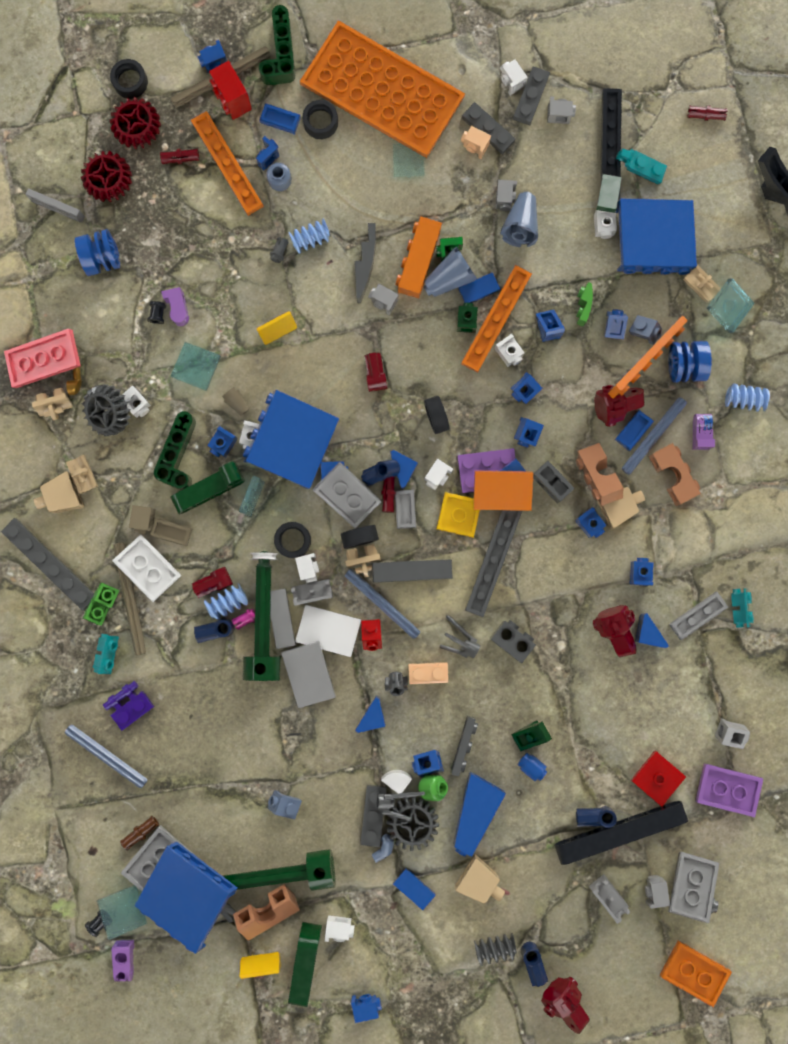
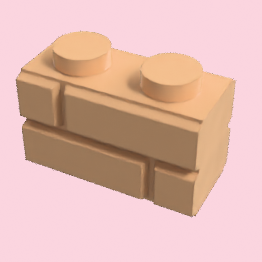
(428, 673)

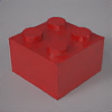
(229, 90)

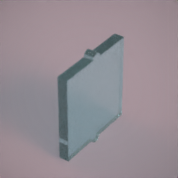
(407, 162)

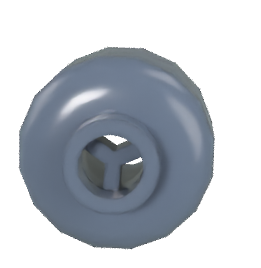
(279, 177)

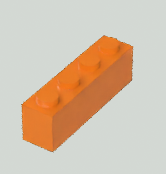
(419, 257)

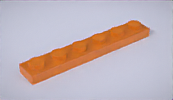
(227, 163)
(496, 318)
(644, 363)

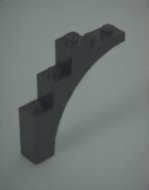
(775, 177)

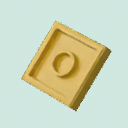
(458, 515)

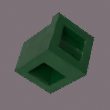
(465, 324)

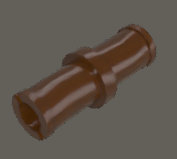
(139, 833)

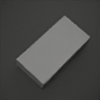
(405, 509)

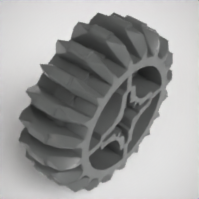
(103, 398)
(431, 824)

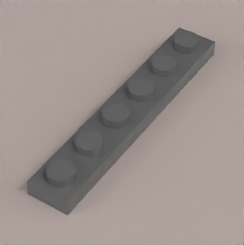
(493, 562)
(48, 563)

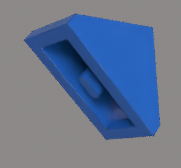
(549, 325)
(407, 467)
(648, 633)
(373, 717)

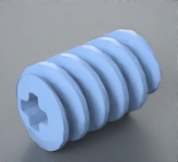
(310, 236)
(749, 396)
(226, 602)

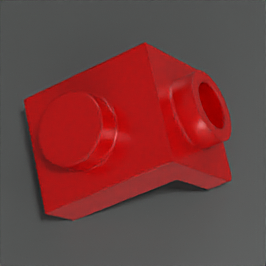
(371, 635)

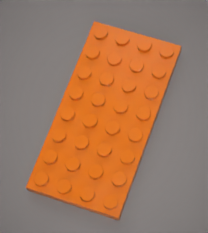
(382, 89)

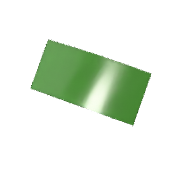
(586, 297)
(100, 604)

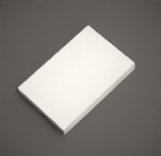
(146, 568)
(333, 630)

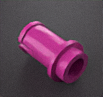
(244, 619)

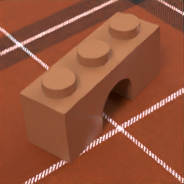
(685, 486)
(604, 488)
(254, 921)

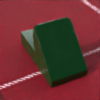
(531, 735)

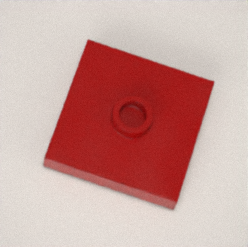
(658, 778)

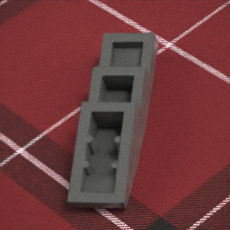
(364, 268)
(412, 570)

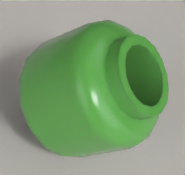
(434, 787)

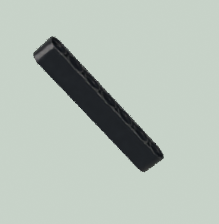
(621, 833)

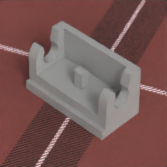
(312, 592)
(609, 898)

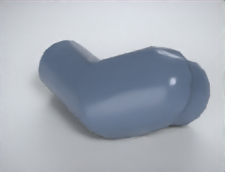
(386, 848)

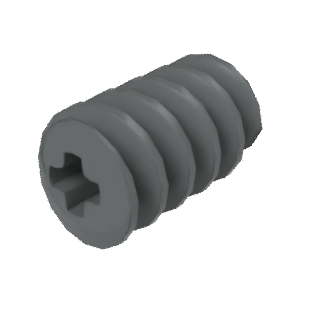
(495, 949)

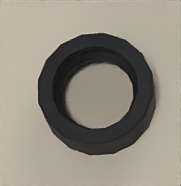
(123, 66)
(320, 105)
(436, 414)
(359, 536)
(278, 540)

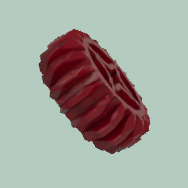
(132, 116)
(93, 175)

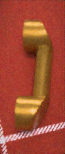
(74, 386)

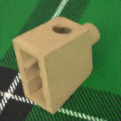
(59, 495)
(622, 509)
(479, 882)

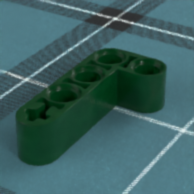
(282, 44)
(179, 449)
(225, 479)
(304, 964)

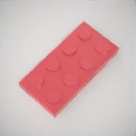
(42, 358)

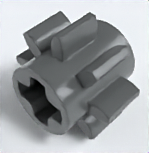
(396, 683)

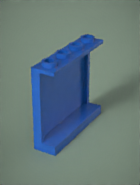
(657, 236)
(290, 439)
(184, 896)

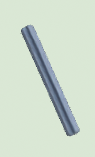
(654, 435)
(384, 605)
(106, 756)

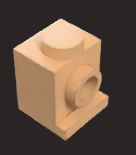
(476, 141)

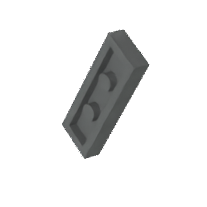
(531, 95)
(478, 118)
(464, 746)
(372, 817)

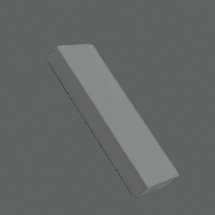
(55, 205)
(698, 615)
(281, 619)

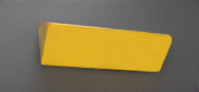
(277, 328)
(260, 965)

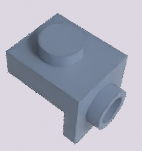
(646, 329)
(284, 805)

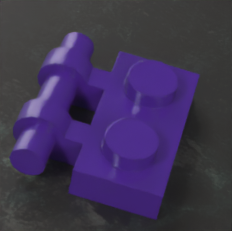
(132, 710)

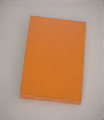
(503, 490)
(695, 973)

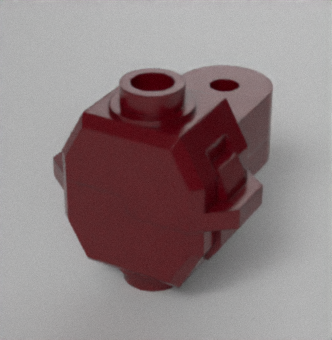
(615, 410)
(615, 625)
(563, 1001)

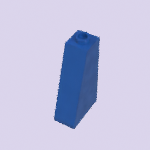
(477, 811)

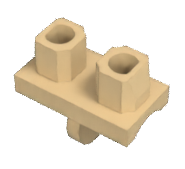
(702, 284)
(53, 405)
(82, 474)
(354, 560)

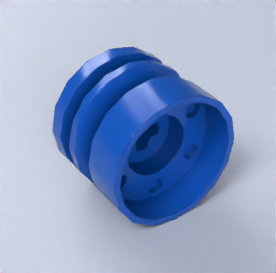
(99, 252)
(689, 361)

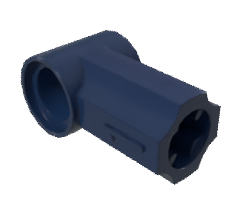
(380, 472)
(212, 630)
(593, 817)
(534, 964)

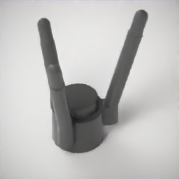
(469, 647)
(386, 801)

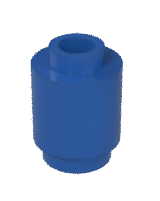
(532, 767)

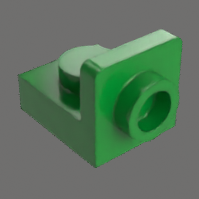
(448, 244)

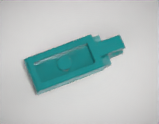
(642, 165)

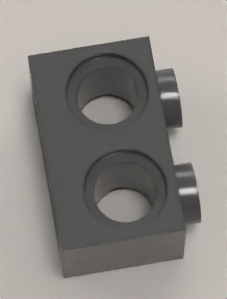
(552, 482)
(510, 644)

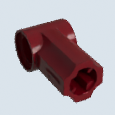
(375, 377)
(215, 581)

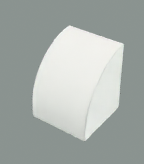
(397, 780)

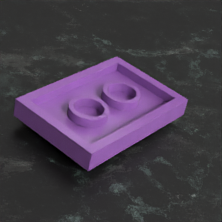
(481, 462)
(729, 790)

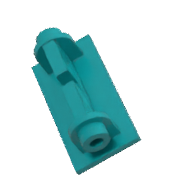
(743, 600)
(105, 662)

